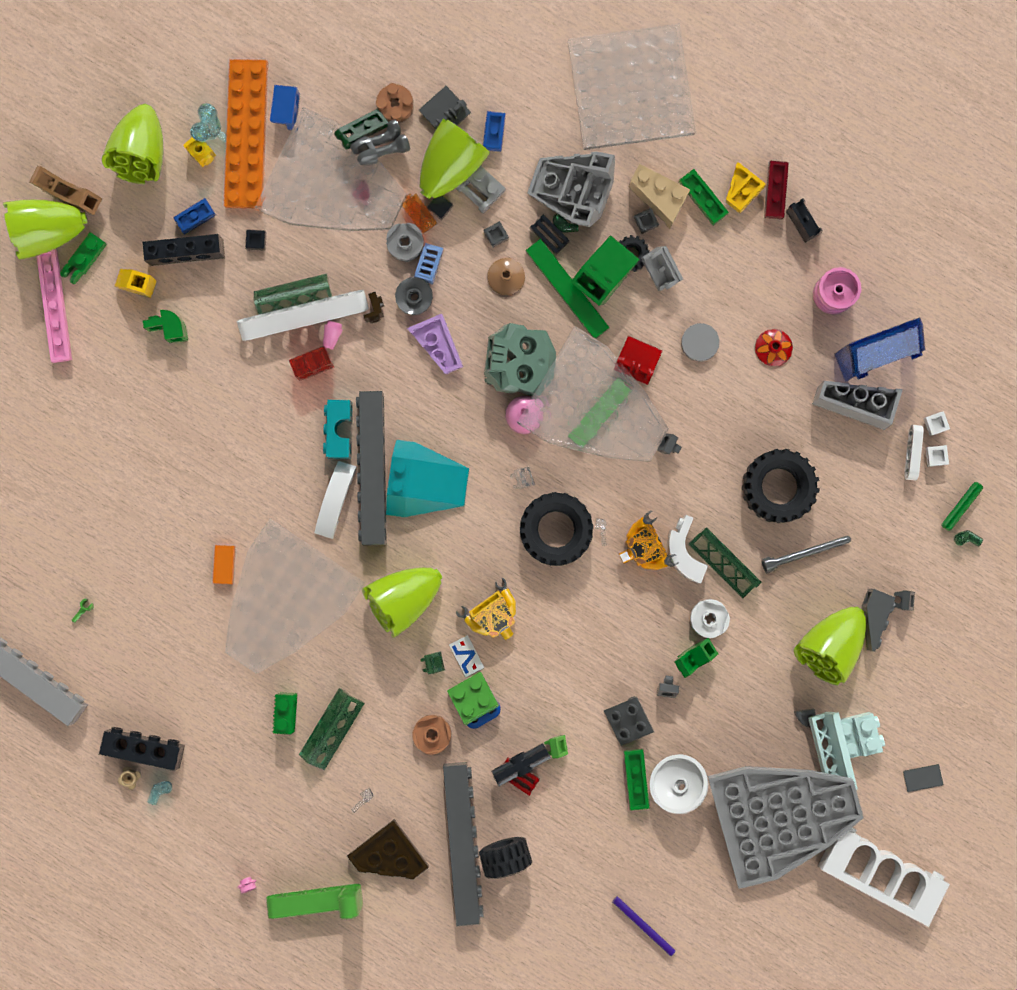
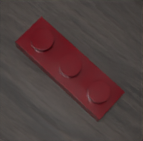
(776, 189)

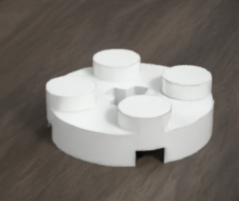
(718, 612)

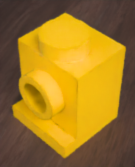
(204, 157)

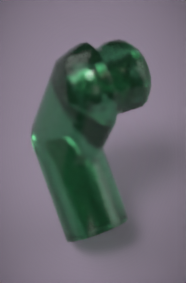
(563, 225)
(967, 536)

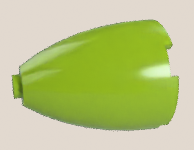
(138, 136)
(449, 160)
(41, 225)
(402, 597)
(834, 645)

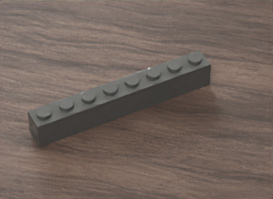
(372, 468)
(462, 843)

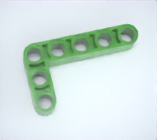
(343, 898)

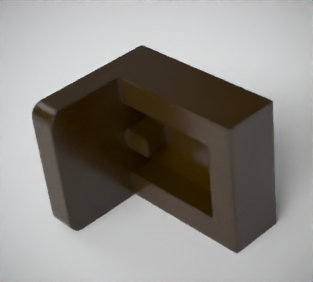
(377, 304)

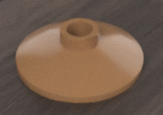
(508, 285)

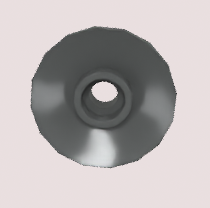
(407, 289)

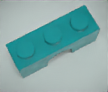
(337, 412)

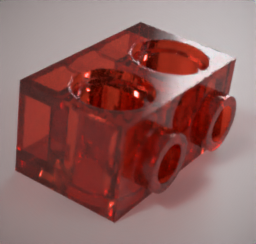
(311, 363)

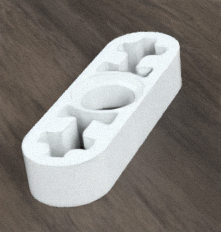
(913, 453)

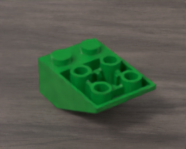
(605, 271)

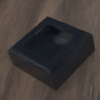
(440, 207)
(255, 240)

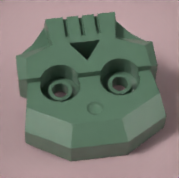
(532, 362)

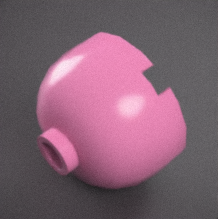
(514, 411)

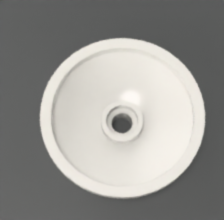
(670, 775)

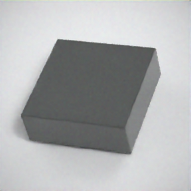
(646, 221)
(496, 234)

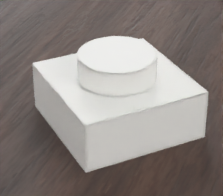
(936, 423)
(937, 456)

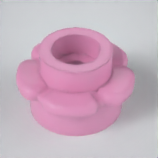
(247, 885)

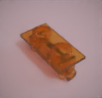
(419, 213)

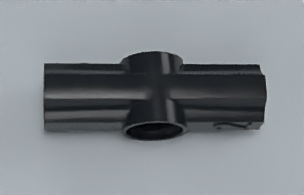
(520, 764)

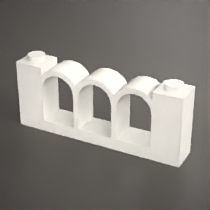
(926, 897)

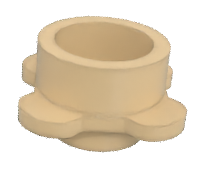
(123, 779)

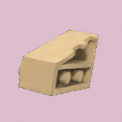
(659, 193)

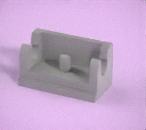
(662, 268)

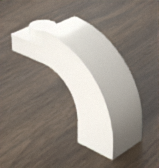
(687, 565)

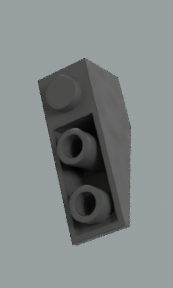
(876, 610)

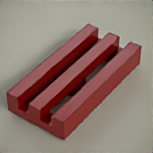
(522, 788)

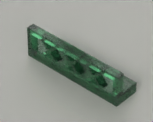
(290, 290)
(729, 557)
(328, 728)

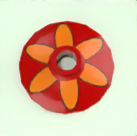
(766, 352)

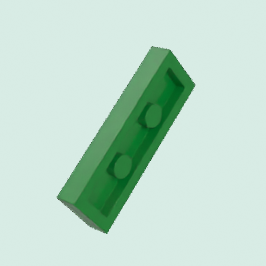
(703, 197)
(636, 779)

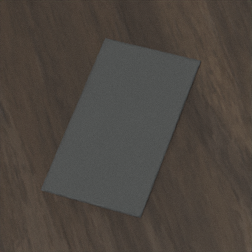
(923, 778)

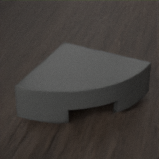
(803, 715)

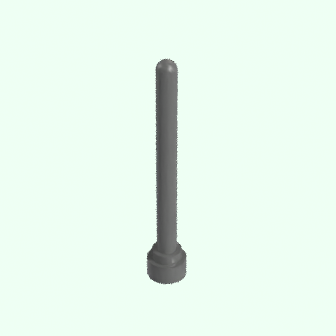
(770, 564)

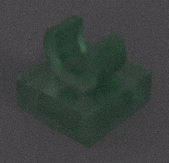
(433, 662)

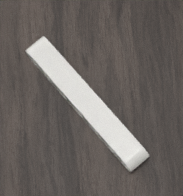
(302, 315)

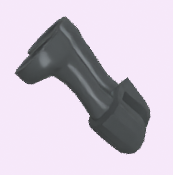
(366, 146)

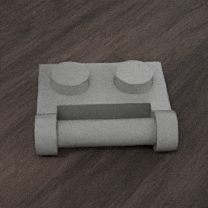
(486, 185)

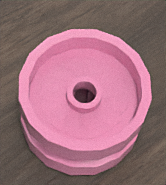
(837, 290)

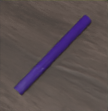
(644, 926)

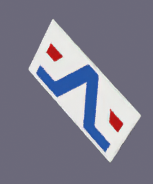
(466, 656)

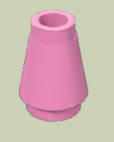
(331, 334)

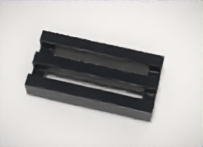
(533, 227)

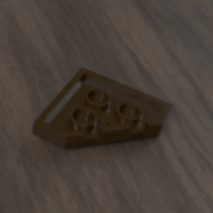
(389, 854)

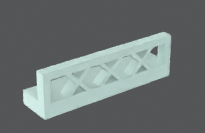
(837, 745)

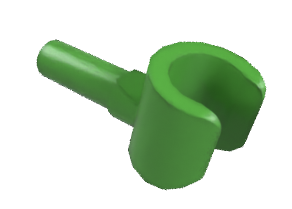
(82, 610)

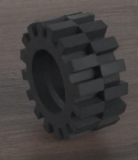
(639, 245)

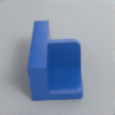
(285, 105)

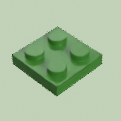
(473, 698)

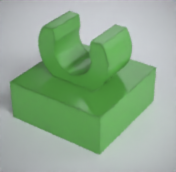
(558, 746)

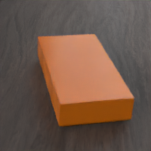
(224, 564)

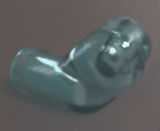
(157, 790)

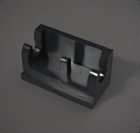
(803, 220)

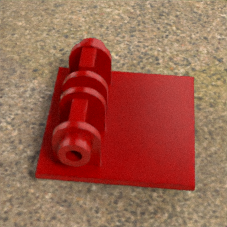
(639, 359)

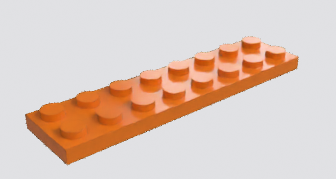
(245, 133)

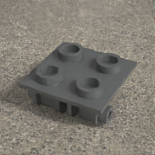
(445, 105)
(628, 721)

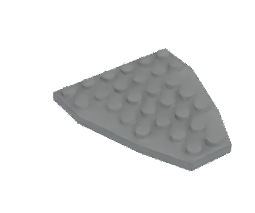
(780, 817)

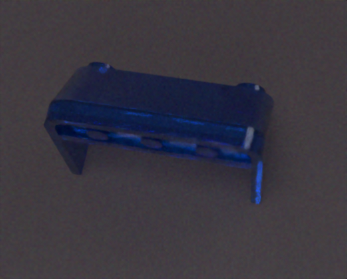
(881, 349)

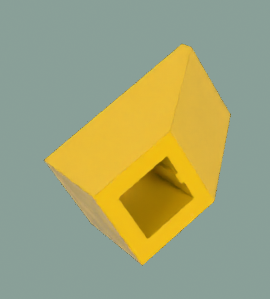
(136, 282)

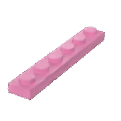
(54, 307)

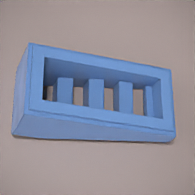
(429, 278)

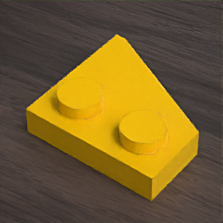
(743, 188)

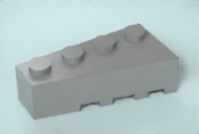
(859, 402)

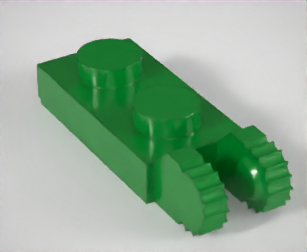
(83, 257)

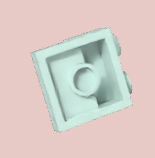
(862, 735)

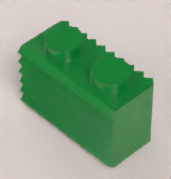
(285, 713)

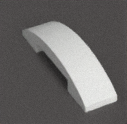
(334, 499)

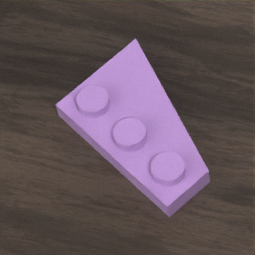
(438, 342)

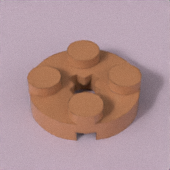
(391, 93)
(425, 743)

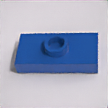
(494, 131)
(194, 216)

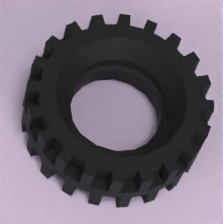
(801, 471)
(560, 503)

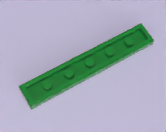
(568, 292)

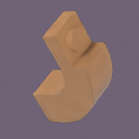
(65, 191)

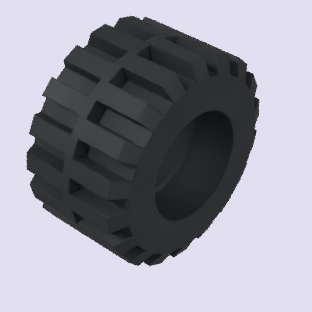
(505, 857)

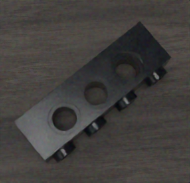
(183, 249)
(111, 747)

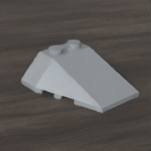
(574, 185)

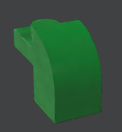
(172, 326)
(695, 657)

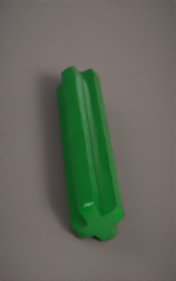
(962, 506)

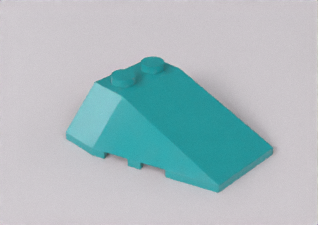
(423, 481)

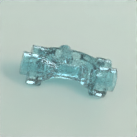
(200, 131)

